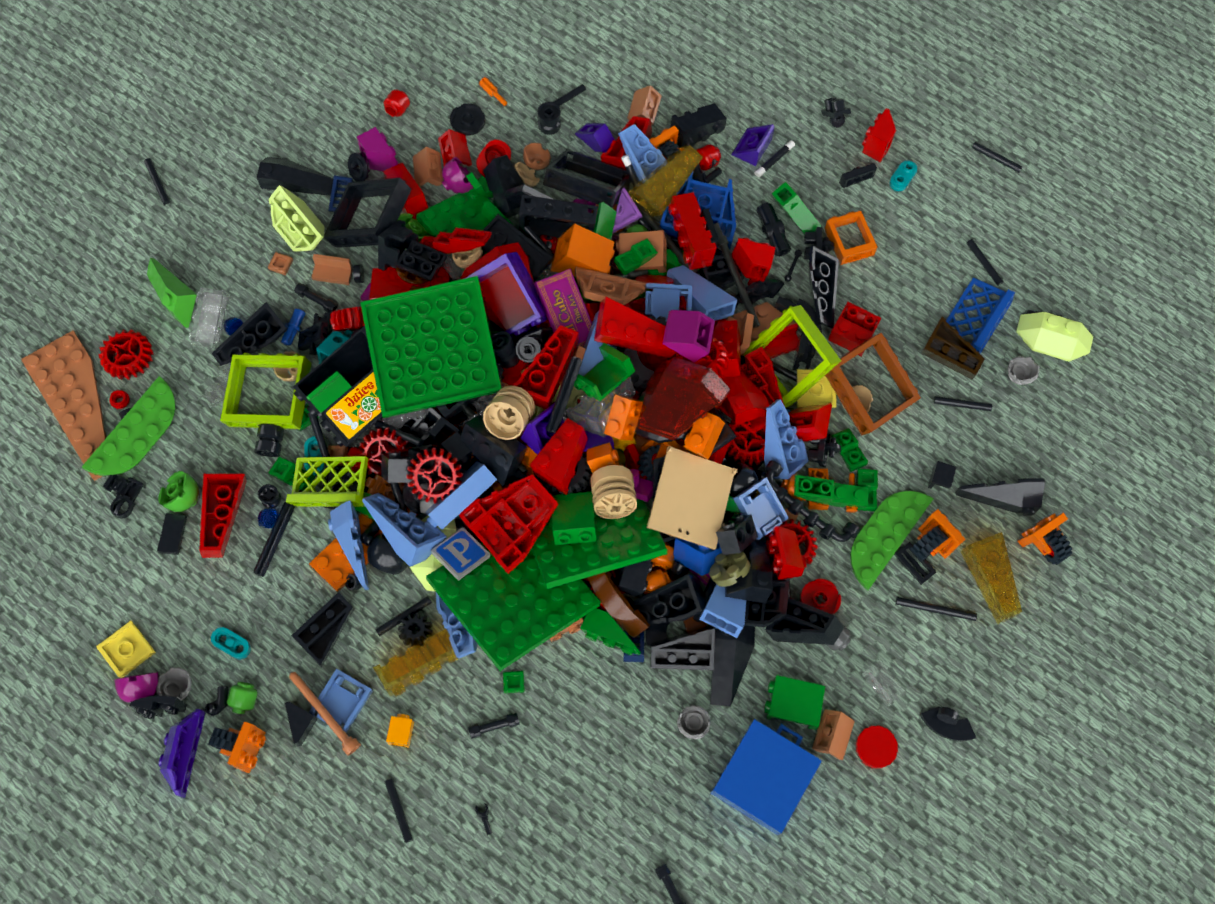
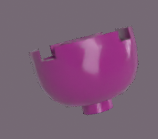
(455, 177)
(136, 686)

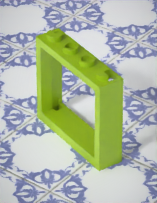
(816, 338)
(234, 387)

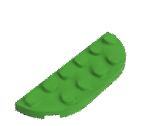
(135, 432)
(885, 534)

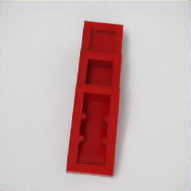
(457, 241)

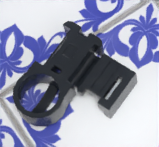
(128, 491)

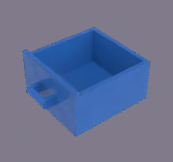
(767, 776)

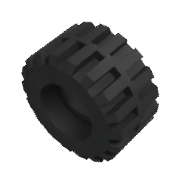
(580, 481)

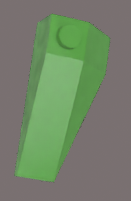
(172, 292)

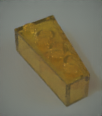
(665, 181)
(993, 574)
(416, 663)

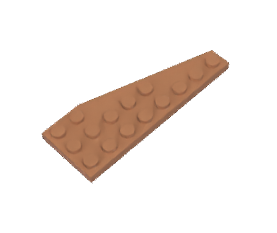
(70, 389)

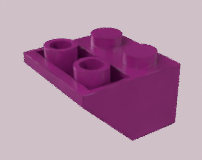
(376, 150)
(689, 333)

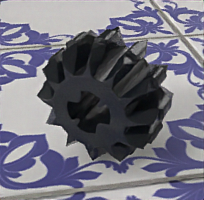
(407, 633)

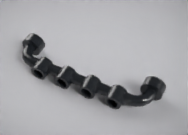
(811, 518)

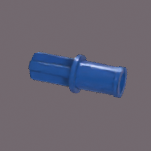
(293, 327)

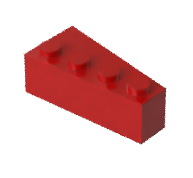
(629, 329)

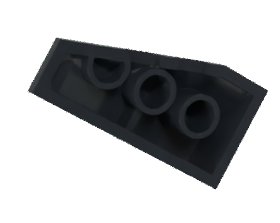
(292, 176)
(823, 283)
(758, 582)
(730, 662)

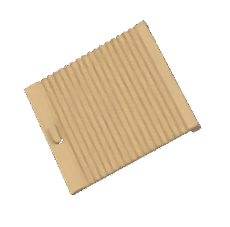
(691, 498)

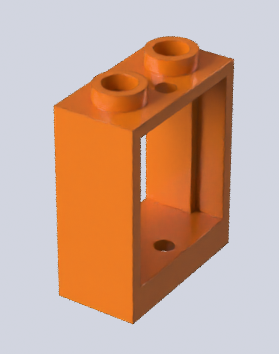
(855, 253)

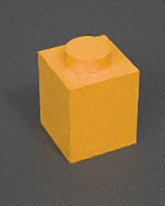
(400, 730)

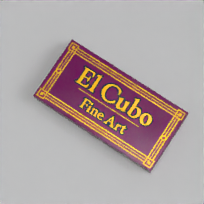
(564, 304)

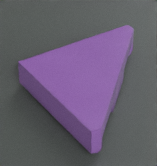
(626, 211)

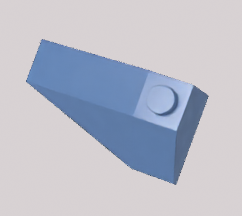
(640, 151)
(782, 442)
(346, 527)
(406, 534)
(460, 639)

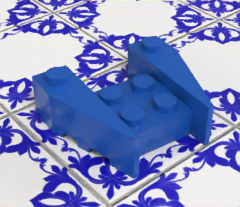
(712, 197)

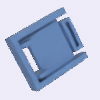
(666, 298)
(763, 507)
(341, 703)

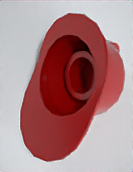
(491, 151)

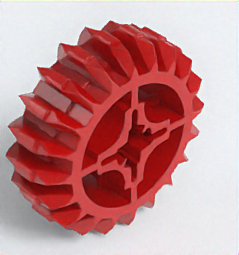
(347, 319)
(720, 362)
(126, 364)
(383, 438)
(741, 439)
(424, 472)
(803, 535)

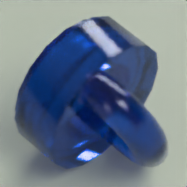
(232, 325)
(267, 518)

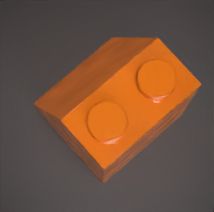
(582, 249)

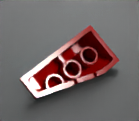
(745, 399)

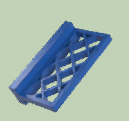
(992, 319)

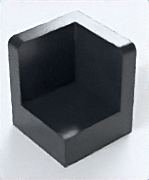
(942, 475)

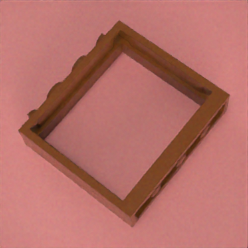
(850, 399)

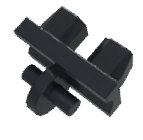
(835, 110)
(815, 238)
(825, 445)

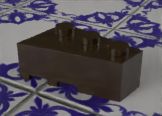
(952, 350)

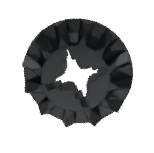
(354, 161)

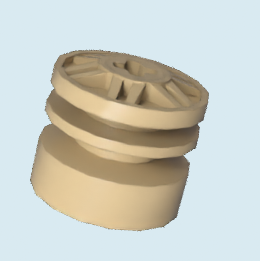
(509, 412)
(613, 492)

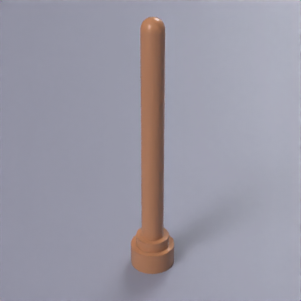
(349, 744)

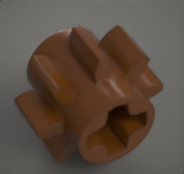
(377, 485)

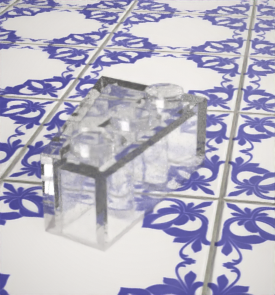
(209, 317)
(593, 413)

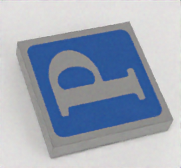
(460, 553)

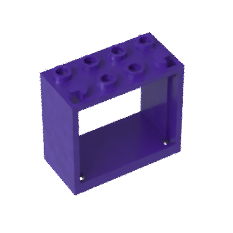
(526, 284)

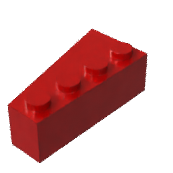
(692, 231)
(549, 366)
(219, 511)

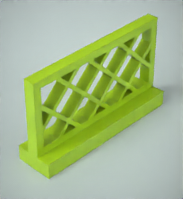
(330, 498)

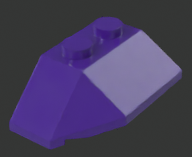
(180, 751)

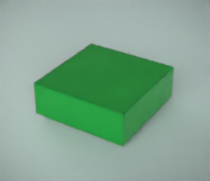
(513, 682)

